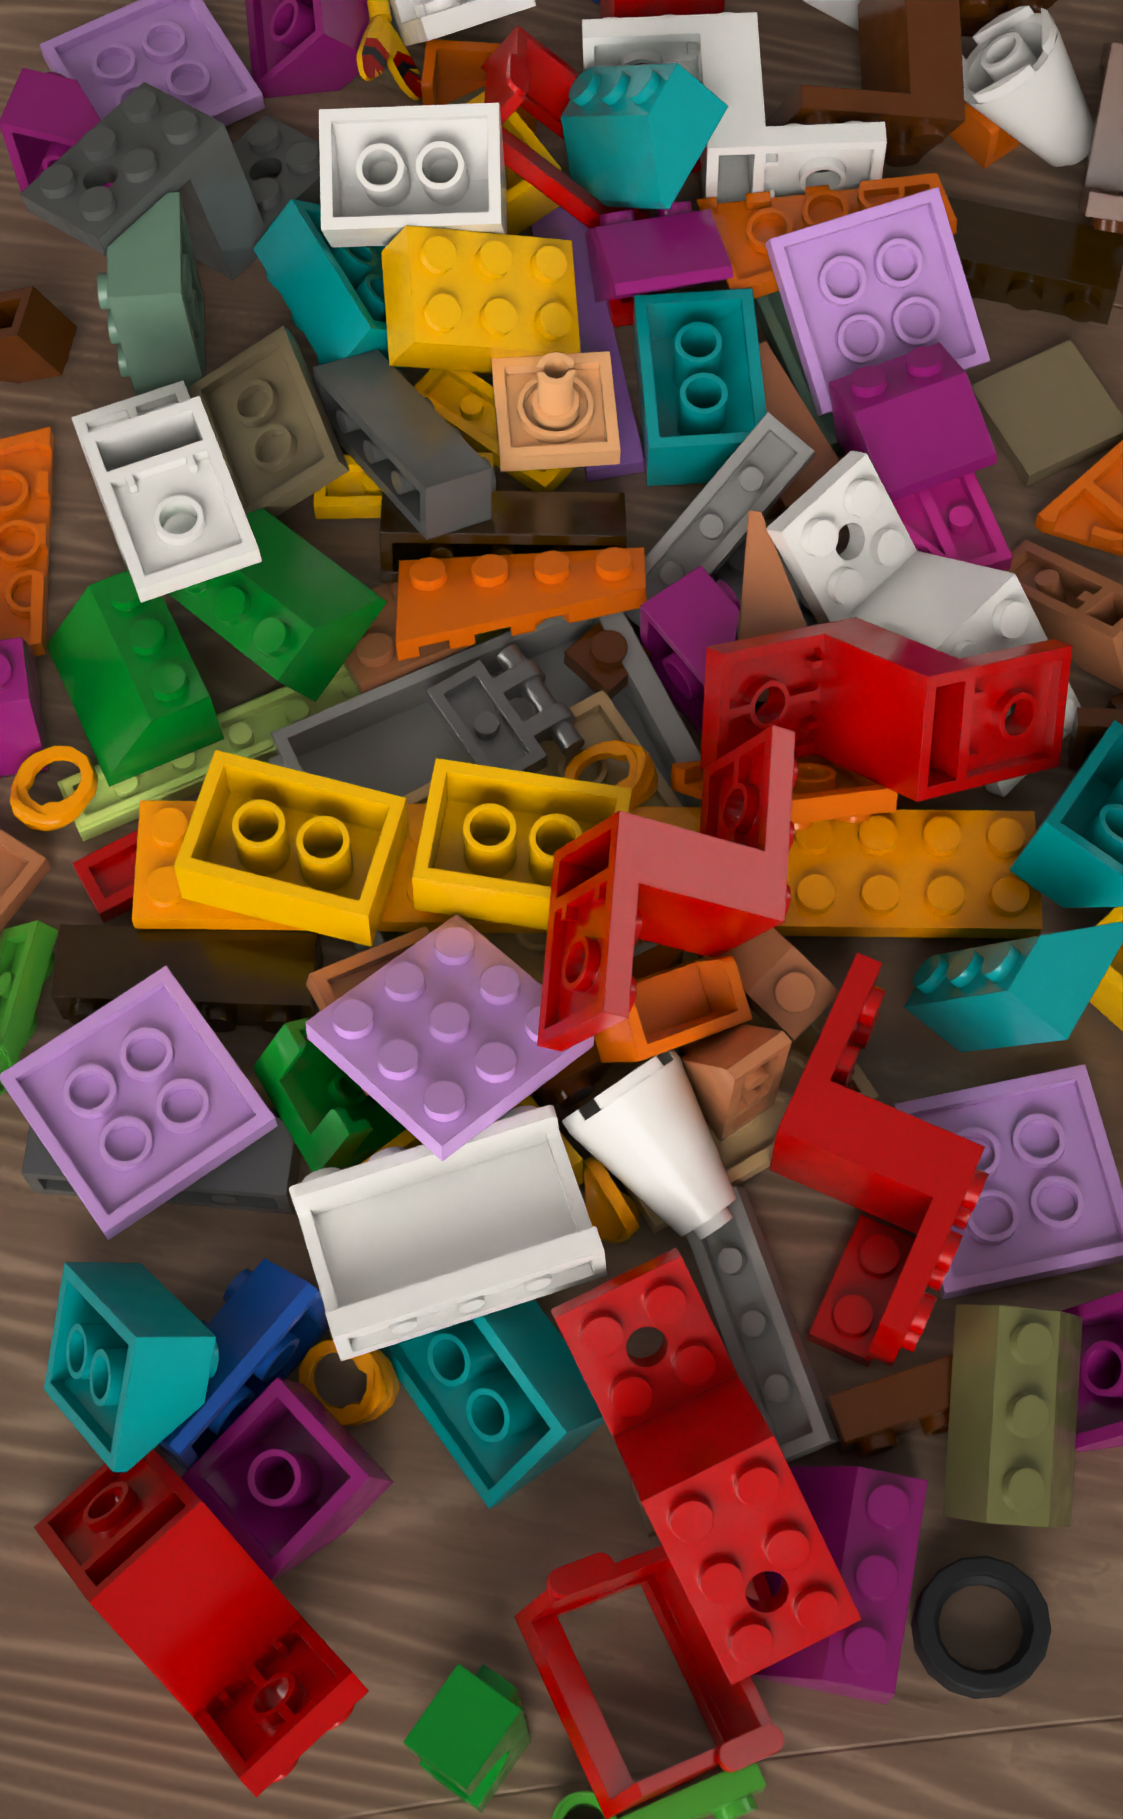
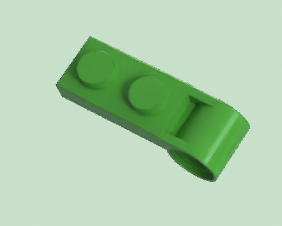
(24, 967)
(723, 1795)

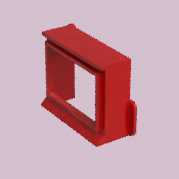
(539, 81)
(731, 1712)

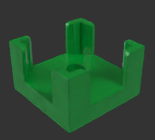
(321, 1103)

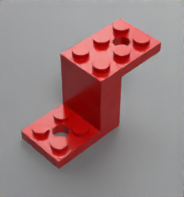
(891, 705)
(667, 888)
(879, 1159)
(706, 1467)
(201, 1617)

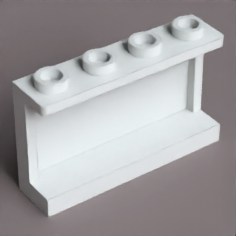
(438, 1242)

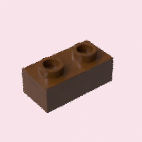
(878, 1411)

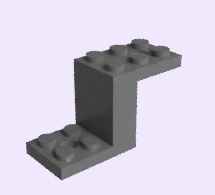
(167, 146)

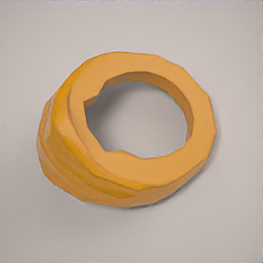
(642, 771)
(52, 814)
(607, 1206)
(380, 1388)

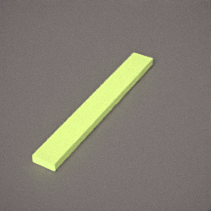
(245, 734)

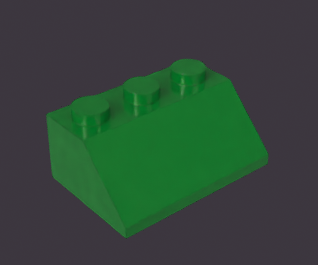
(291, 611)
(131, 680)

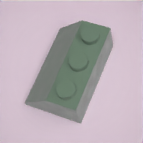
(155, 299)

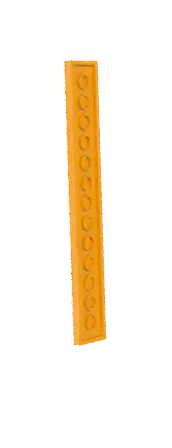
(846, 879)

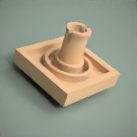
(555, 411)

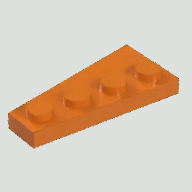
(752, 222)
(26, 535)
(518, 591)

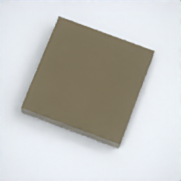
(1048, 412)

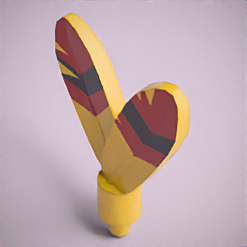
(384, 46)

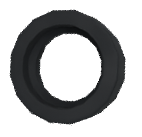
(1027, 1601)

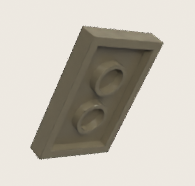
(271, 425)

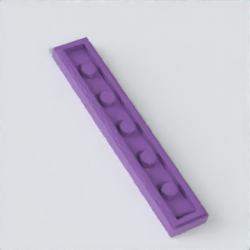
(596, 335)

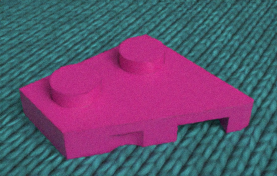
(955, 523)

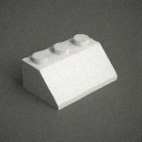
(412, 170)

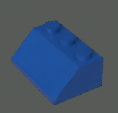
(260, 1336)

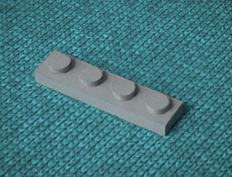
(719, 514)
(762, 1331)

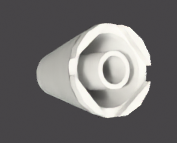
(1028, 85)
(659, 1145)

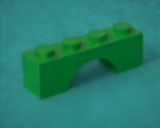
(471, 1734)

